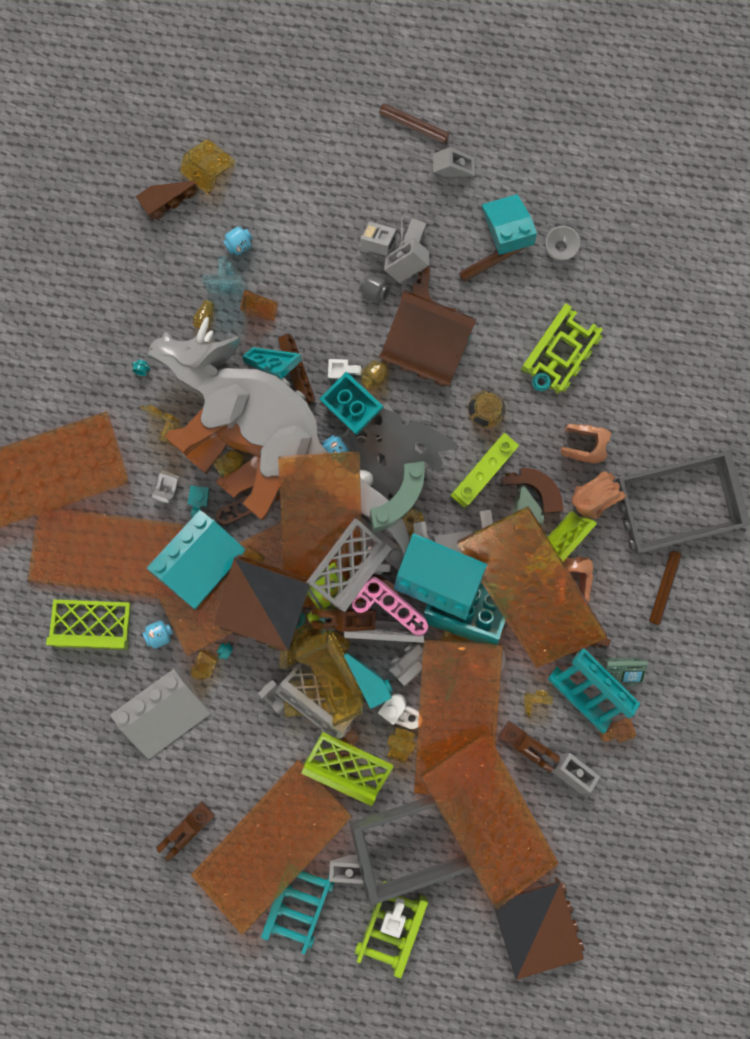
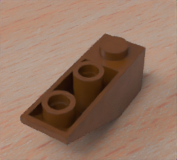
(161, 198)

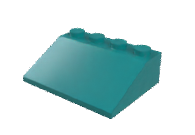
(196, 559)
(440, 576)
(481, 625)

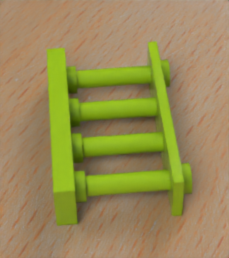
(484, 470)
(404, 943)

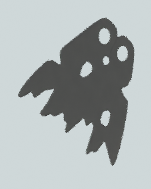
(399, 449)

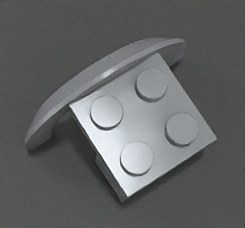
(451, 540)

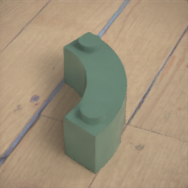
(403, 502)

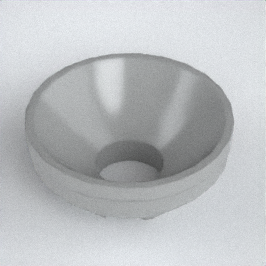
(566, 235)

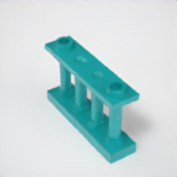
(603, 680)
(279, 908)

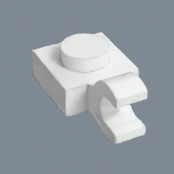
(338, 367)
(394, 921)

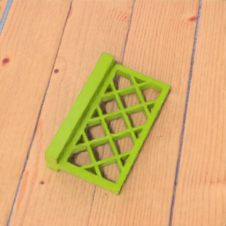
(570, 533)
(83, 640)
(341, 779)

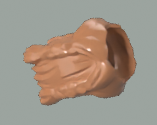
(599, 453)
(597, 495)
(585, 566)

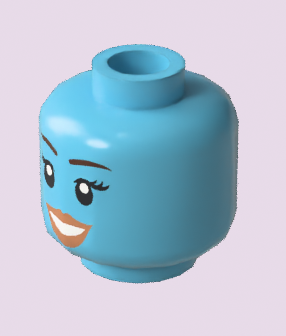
(237, 240)
(334, 445)
(157, 634)

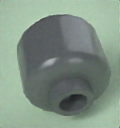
(375, 288)

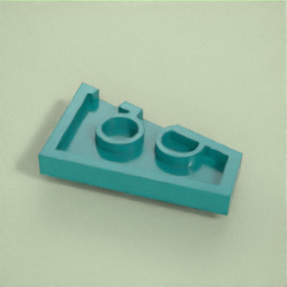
(272, 361)

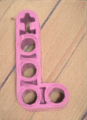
(392, 608)

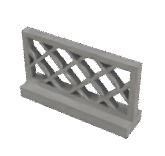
(362, 572)
(387, 630)
(308, 706)

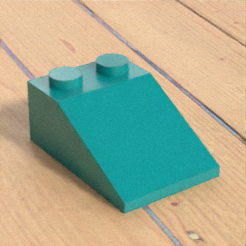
(509, 224)
(351, 403)
(371, 683)

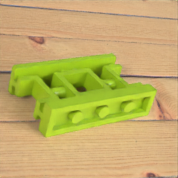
(550, 341)

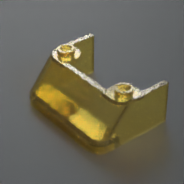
(334, 675)

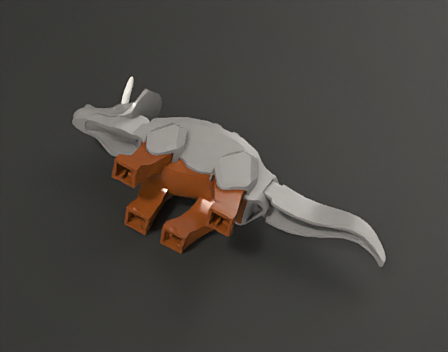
(248, 414)

